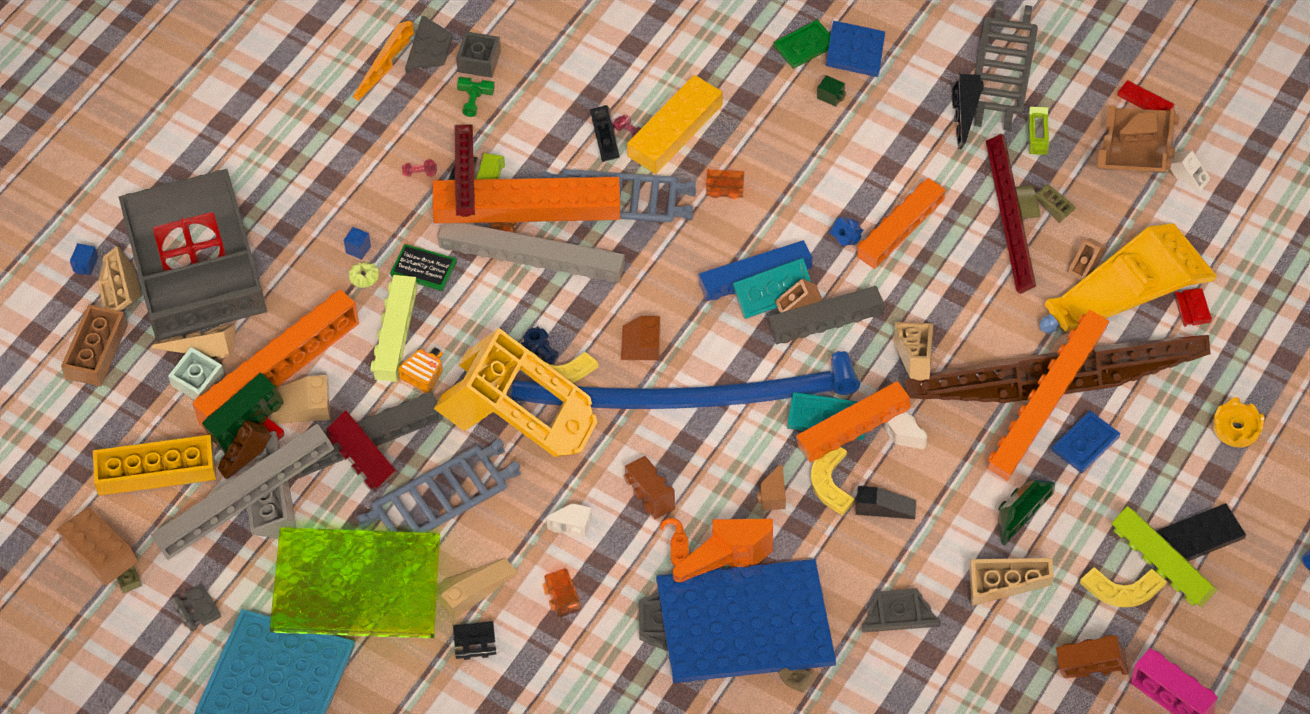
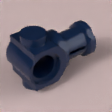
(540, 345)

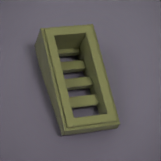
(1050, 206)

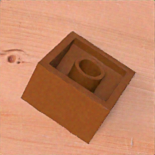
(641, 339)

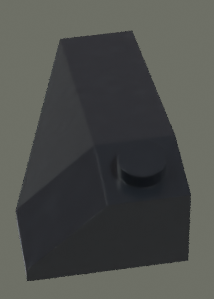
(965, 98)

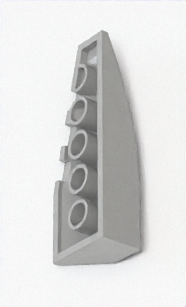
(274, 508)

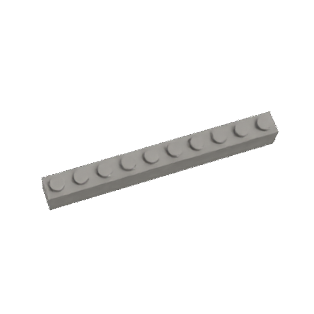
(532, 251)
(242, 491)

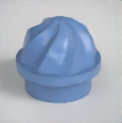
(1048, 324)

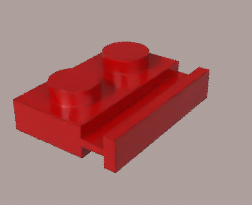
(1193, 307)

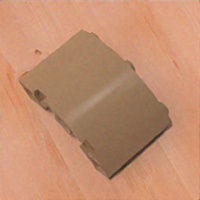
(1141, 155)

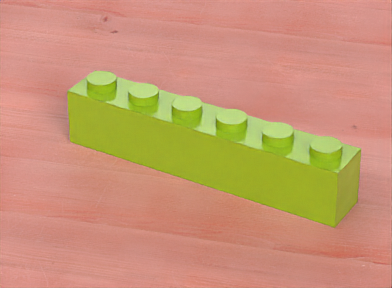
(1164, 557)

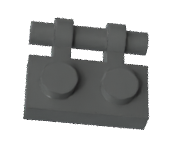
(201, 603)

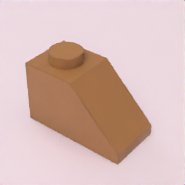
(1140, 128)
(1087, 258)
(799, 295)
(772, 491)

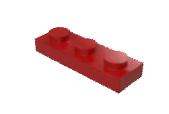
(1143, 98)

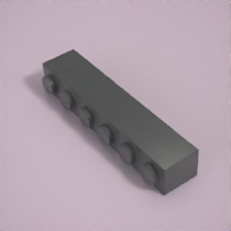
(826, 315)

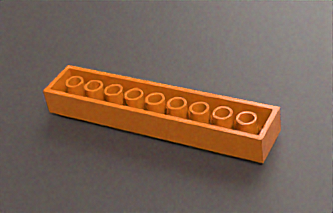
(532, 200)
(287, 352)

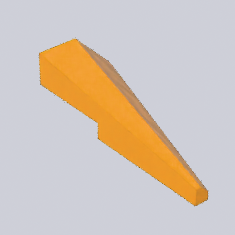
(383, 63)

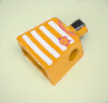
(422, 369)

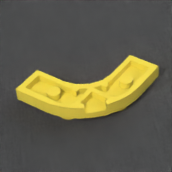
(577, 368)
(823, 483)
(1122, 595)

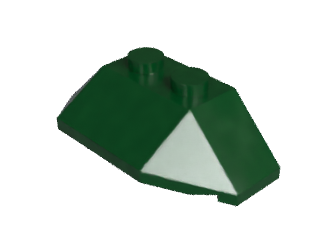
(1022, 506)

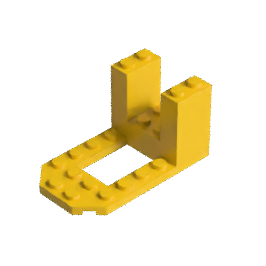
(490, 371)

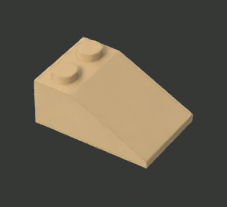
(304, 401)

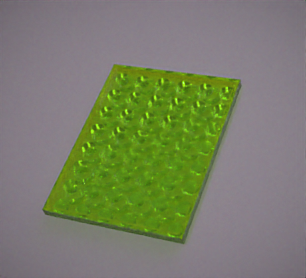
(355, 583)

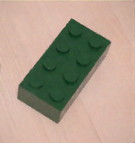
(251, 403)

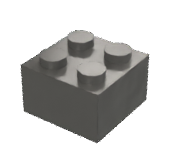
(478, 54)

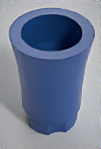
(843, 374)

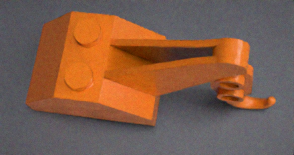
(733, 543)

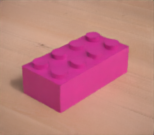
(1171, 686)

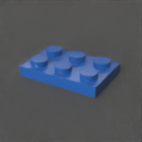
(1086, 442)

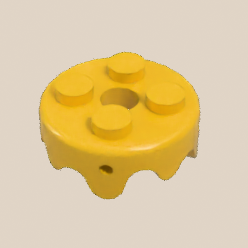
(1240, 413)

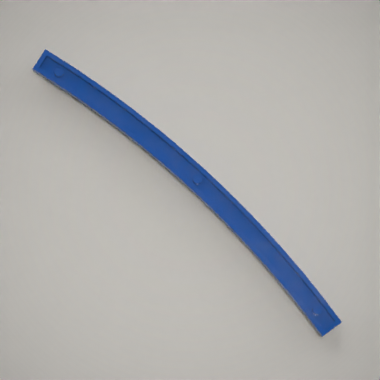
(684, 397)

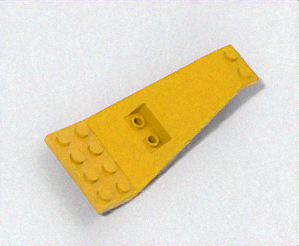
(1141, 271)

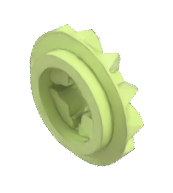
(358, 279)

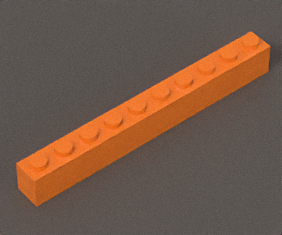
(1048, 394)

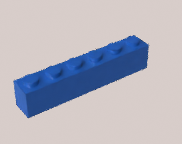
(718, 281)

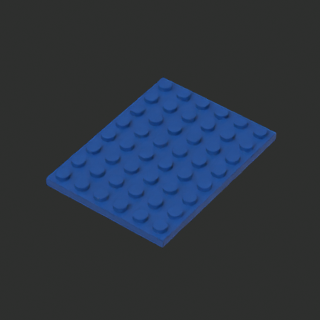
(745, 621)

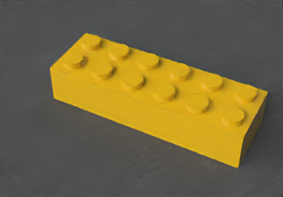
(675, 124)
(154, 465)

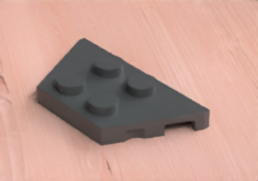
(429, 46)
(899, 611)
(651, 622)

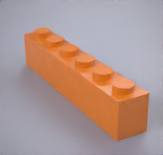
(900, 223)
(853, 421)

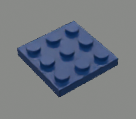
(855, 48)

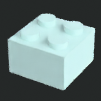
(195, 374)

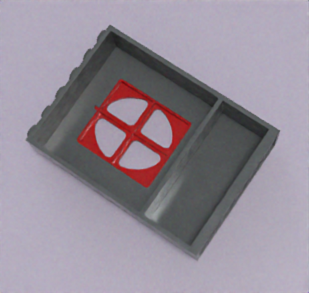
(201, 292)

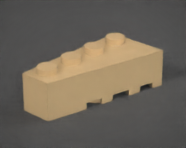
(915, 348)
(1007, 577)

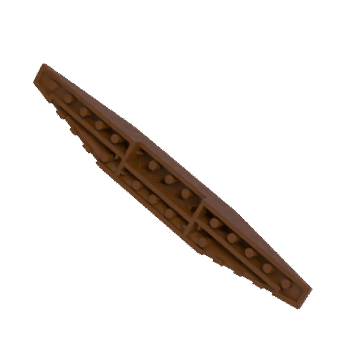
(1017, 377)

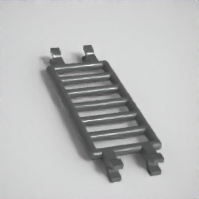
(1028, 55)

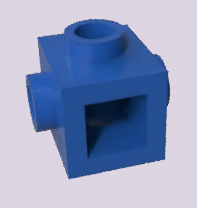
(846, 231)

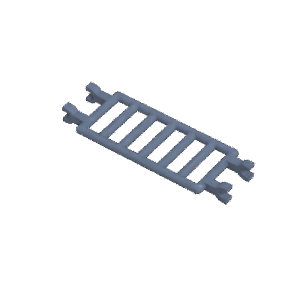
(675, 187)
(500, 477)

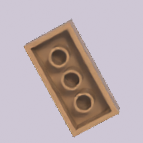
(94, 345)
(97, 546)

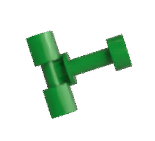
(474, 90)

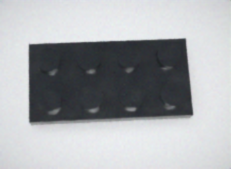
(1204, 532)

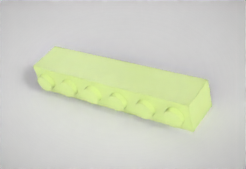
(394, 328)

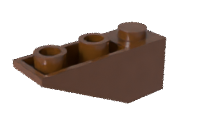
(245, 447)

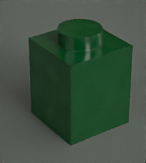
(831, 91)

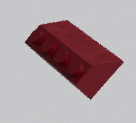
(360, 451)

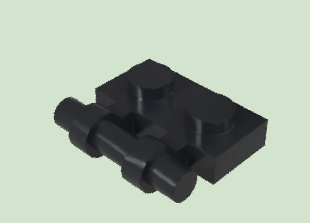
(474, 634)

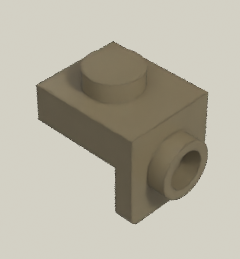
(797, 679)

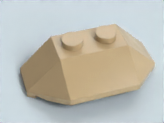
(118, 281)

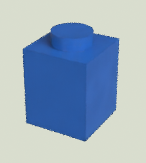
(357, 243)
(83, 259)

